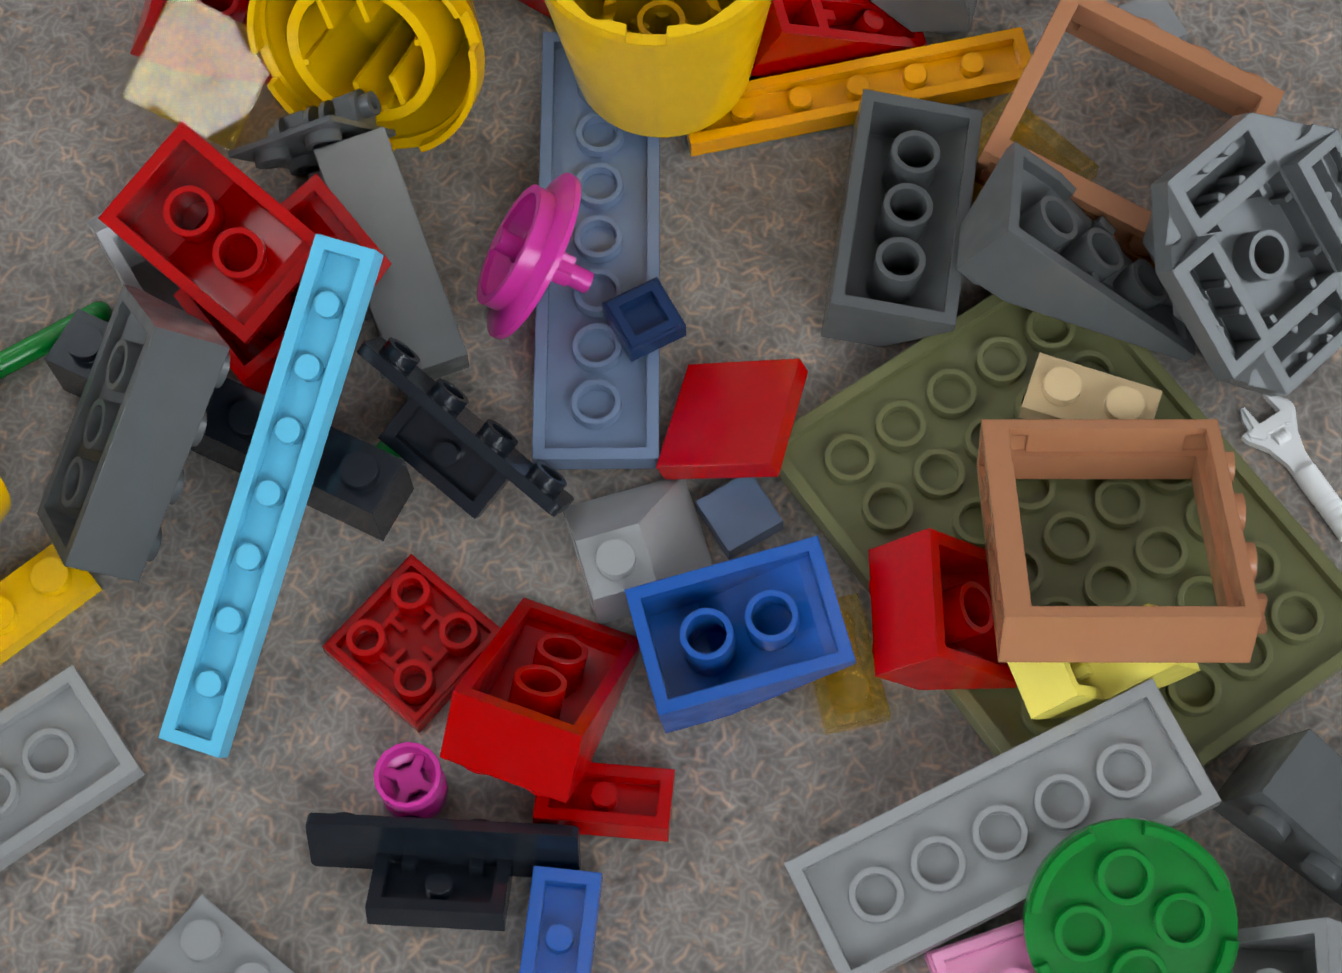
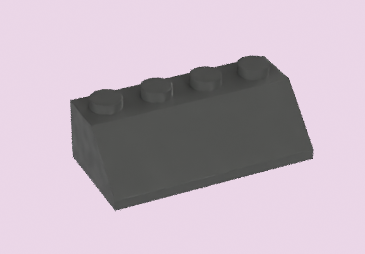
(901, 220)
(132, 436)

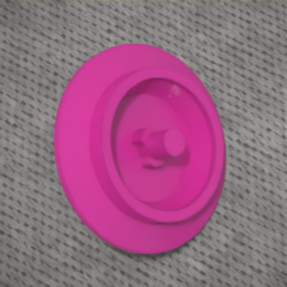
(531, 254)

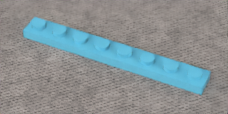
(271, 496)

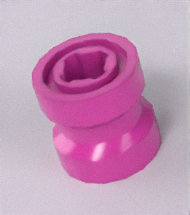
(406, 771)

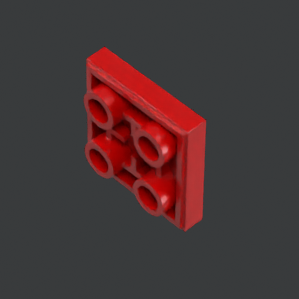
(732, 419)
(412, 642)

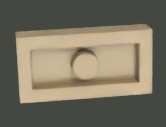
(1079, 392)

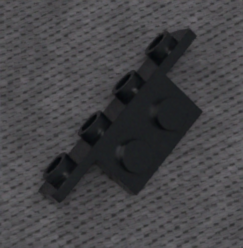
(453, 445)
(439, 868)

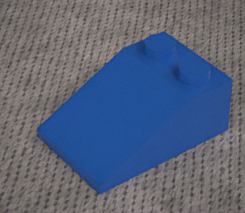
(739, 632)

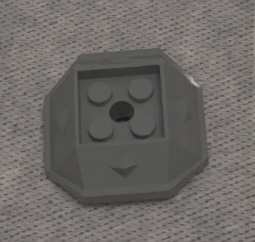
(1255, 249)

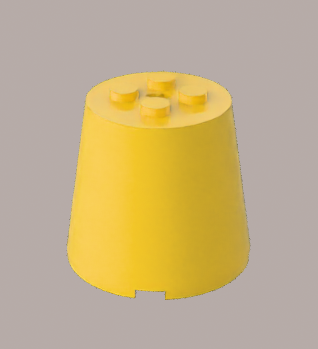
(660, 62)

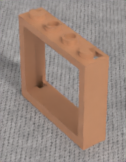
(1150, 50)
(1118, 451)

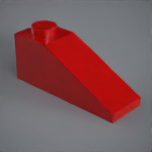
(825, 33)

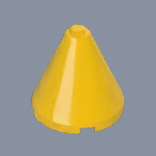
(411, 53)

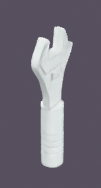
(1282, 441)

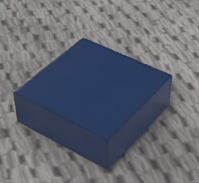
(644, 319)

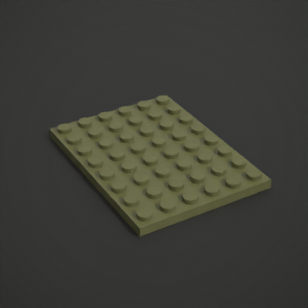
(904, 458)

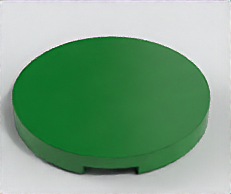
(1130, 902)

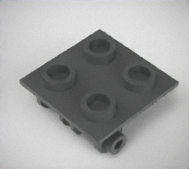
(298, 134)

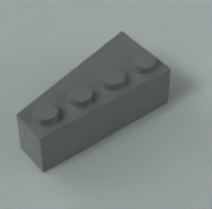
(410, 295)
(1291, 804)

